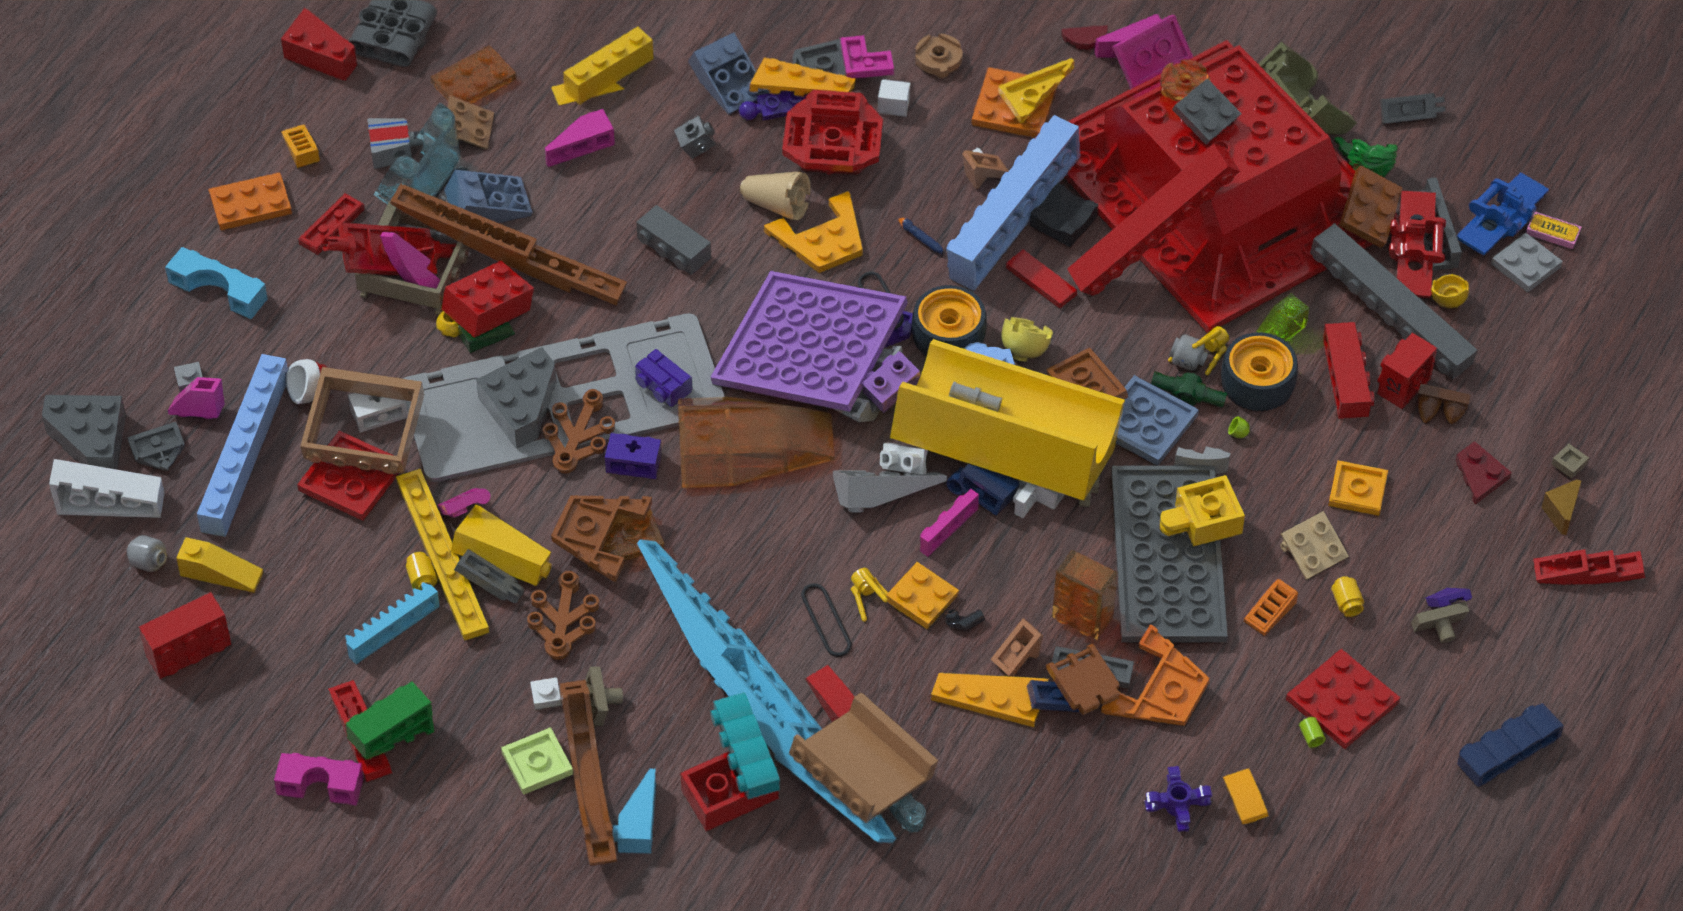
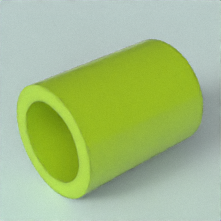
(1312, 732)

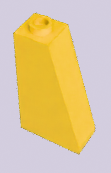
(502, 546)

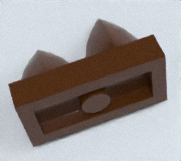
(1431, 398)

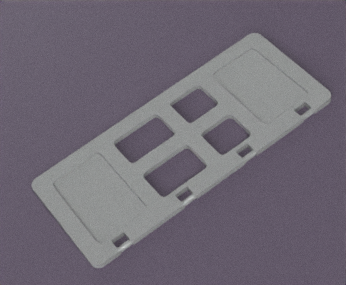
(462, 438)

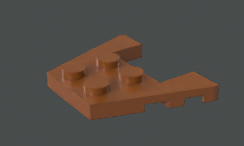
(587, 525)

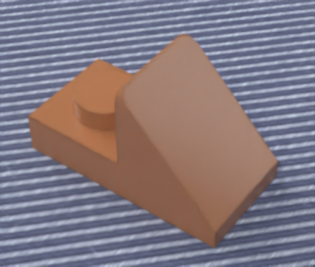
(981, 165)
(1018, 647)

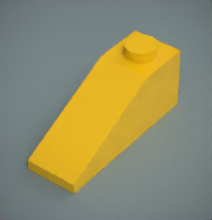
(215, 565)

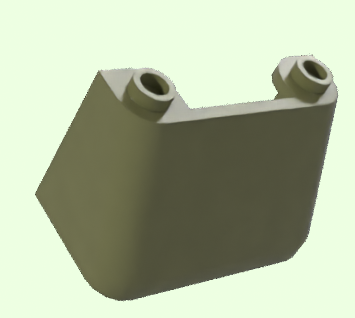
(1296, 78)

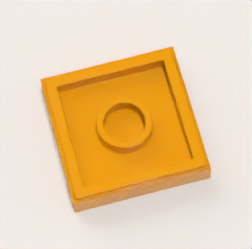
(1358, 488)

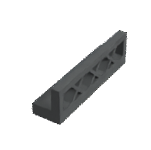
(1451, 246)

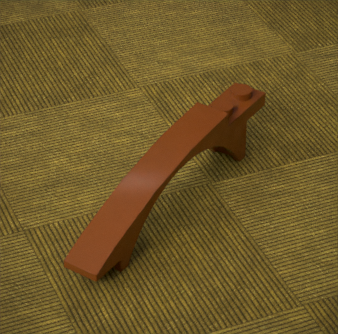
(587, 773)

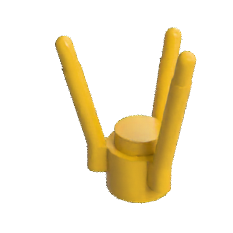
(1213, 341)
(866, 584)

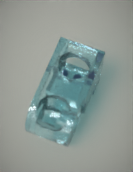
(909, 813)

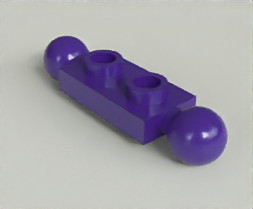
(770, 105)

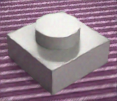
(186, 374)

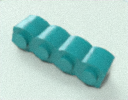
(746, 746)

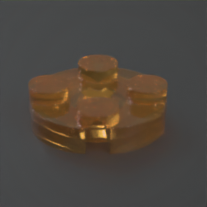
(1173, 75)

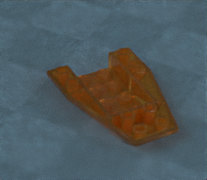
(747, 440)

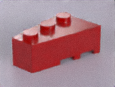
(318, 47)

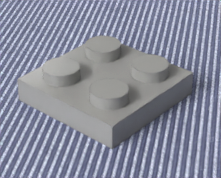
(1526, 262)

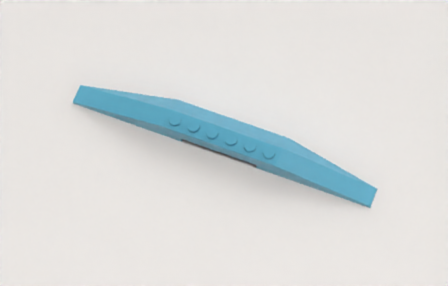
(741, 669)

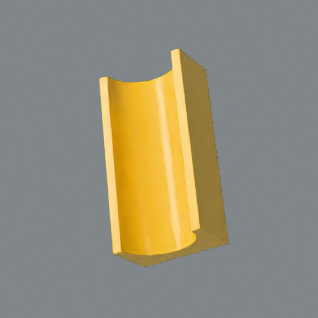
(1041, 434)

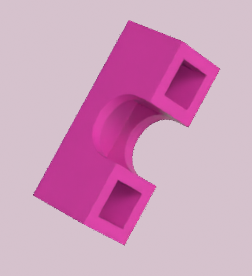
(299, 771)

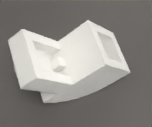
(1030, 493)

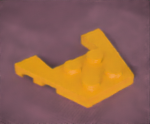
(826, 243)

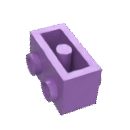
(884, 383)

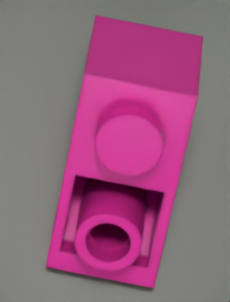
(199, 399)

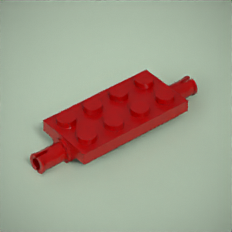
(365, 252)

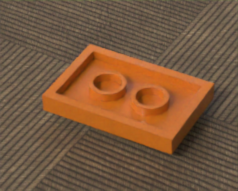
(250, 201)

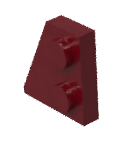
(1481, 471)

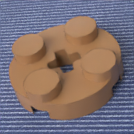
(939, 65)

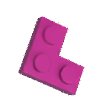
(863, 64)

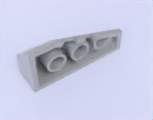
(865, 490)

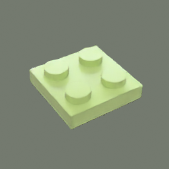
(537, 761)

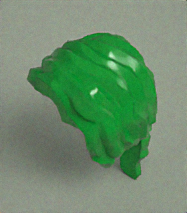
(1374, 158)

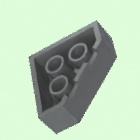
(519, 395)
(87, 427)

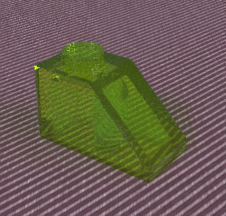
(1286, 318)

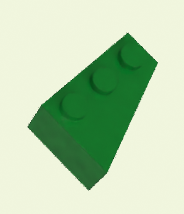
(390, 721)

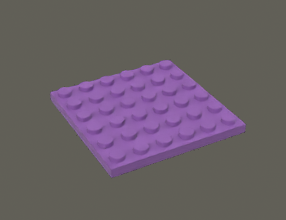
(809, 340)

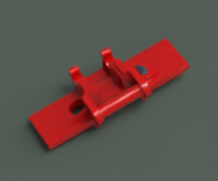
(1407, 241)

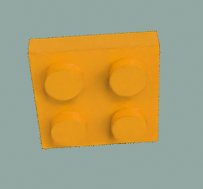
(922, 595)

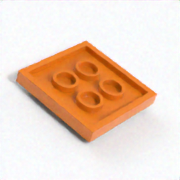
(995, 114)

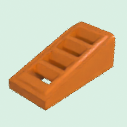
(1279, 593)

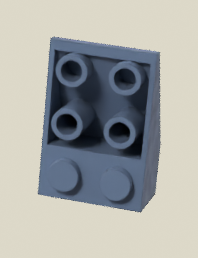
(726, 72)
(489, 195)

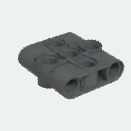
(393, 30)

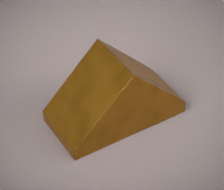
(1560, 504)

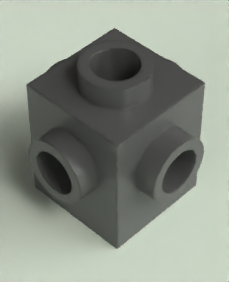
(695, 137)

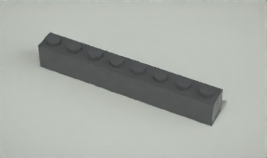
(1391, 299)

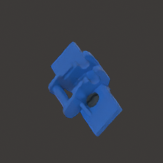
(1496, 222)

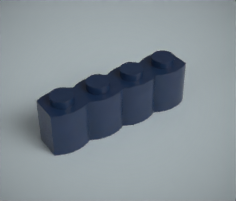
(1510, 744)

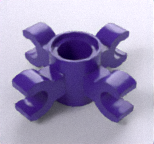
(1178, 789)

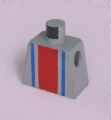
(390, 140)

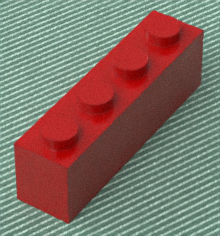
(1347, 370)

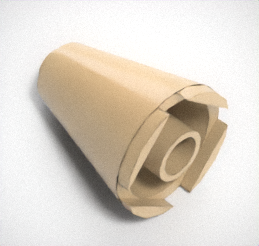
(778, 192)

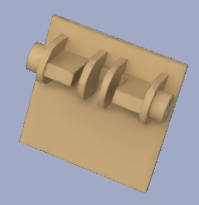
(1313, 545)

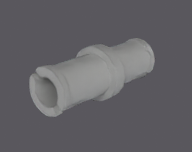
(975, 396)

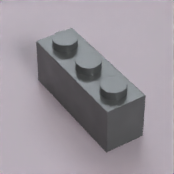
(673, 240)

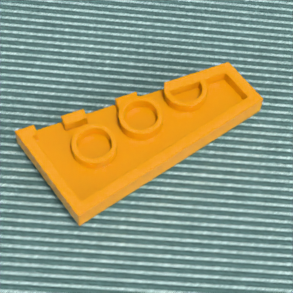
(793, 77)
(988, 695)

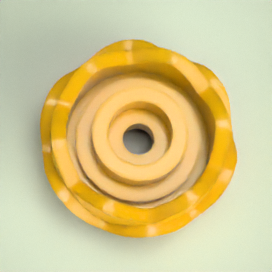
(447, 325)

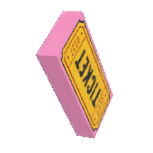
(1553, 230)

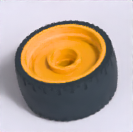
(948, 316)
(1259, 371)

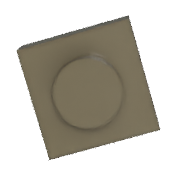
(1570, 460)

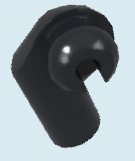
(963, 623)

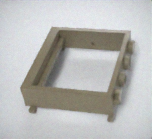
(408, 291)

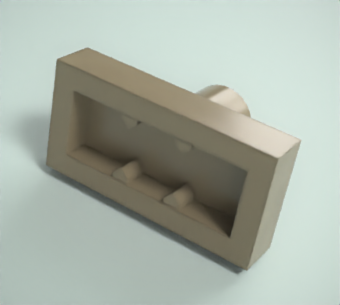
(1441, 620)
(601, 696)

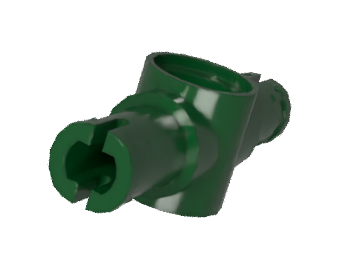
(1189, 389)

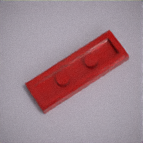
(342, 211)
(1041, 278)

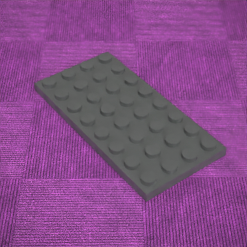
(1160, 575)

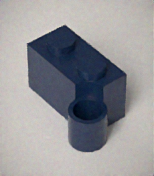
(993, 488)

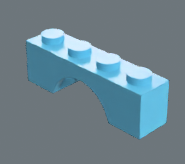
(193, 270)

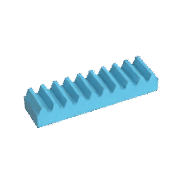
(393, 623)

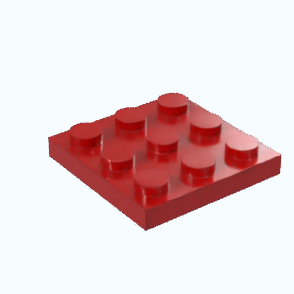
(347, 486)
(1343, 698)

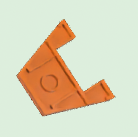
(1171, 690)

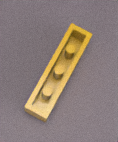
(608, 65)

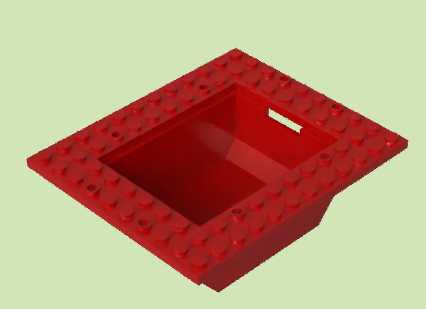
(1284, 182)

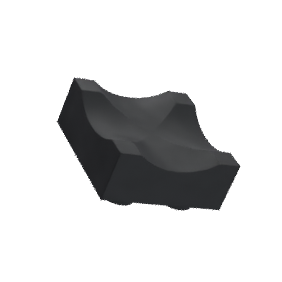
(1063, 215)

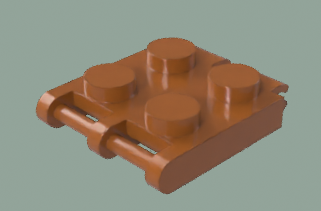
(1085, 680)

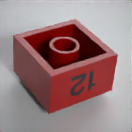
(1406, 370)

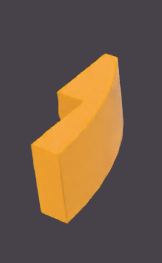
(1245, 796)

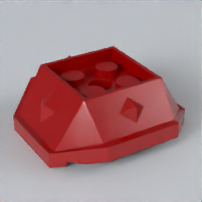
(833, 133)

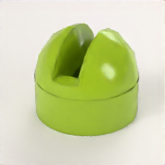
(1239, 428)

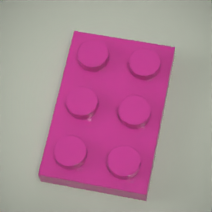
(1152, 49)

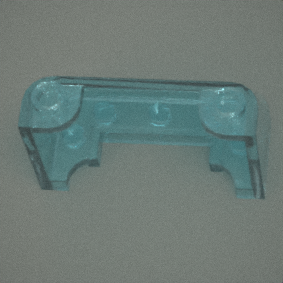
(440, 157)

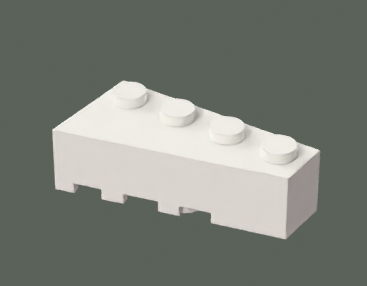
(104, 491)

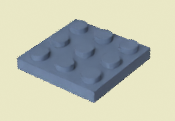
(1152, 420)

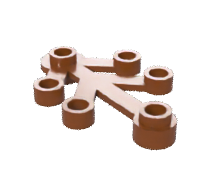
(578, 433)
(562, 618)

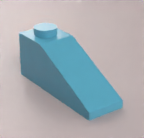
(637, 818)

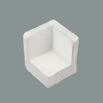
(893, 97)

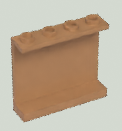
(865, 759)

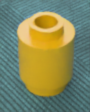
(420, 570)
(1348, 596)

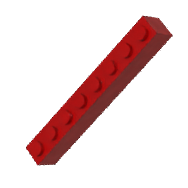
(1153, 220)

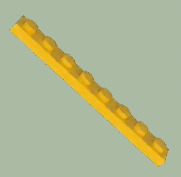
(438, 548)

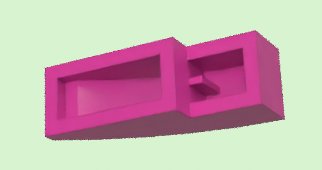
(408, 261)

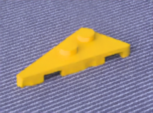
(1031, 90)

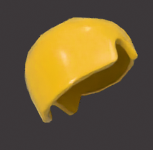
(1450, 291)

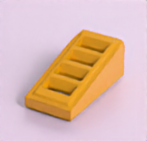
(305, 156)

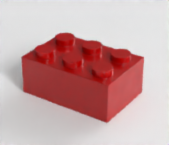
(487, 298)
(185, 635)
(715, 794)

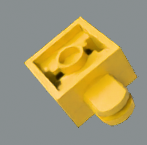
(1195, 506)

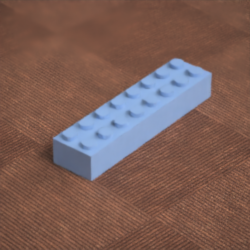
(1011, 202)

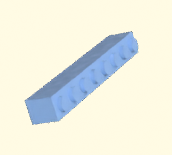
(242, 446)

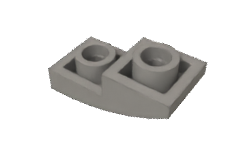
(1211, 456)

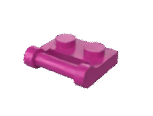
(458, 504)

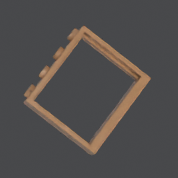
(369, 385)

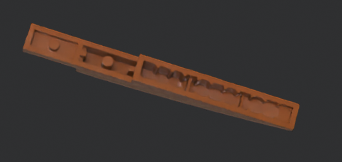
(507, 245)

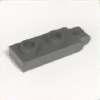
(1410, 107)
(489, 577)

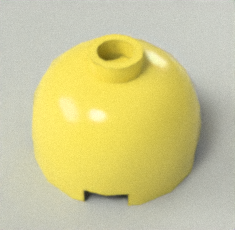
(1025, 338)

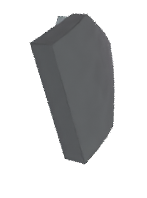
(157, 446)

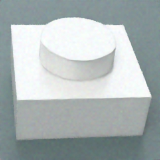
(545, 693)

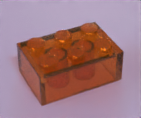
(1084, 594)

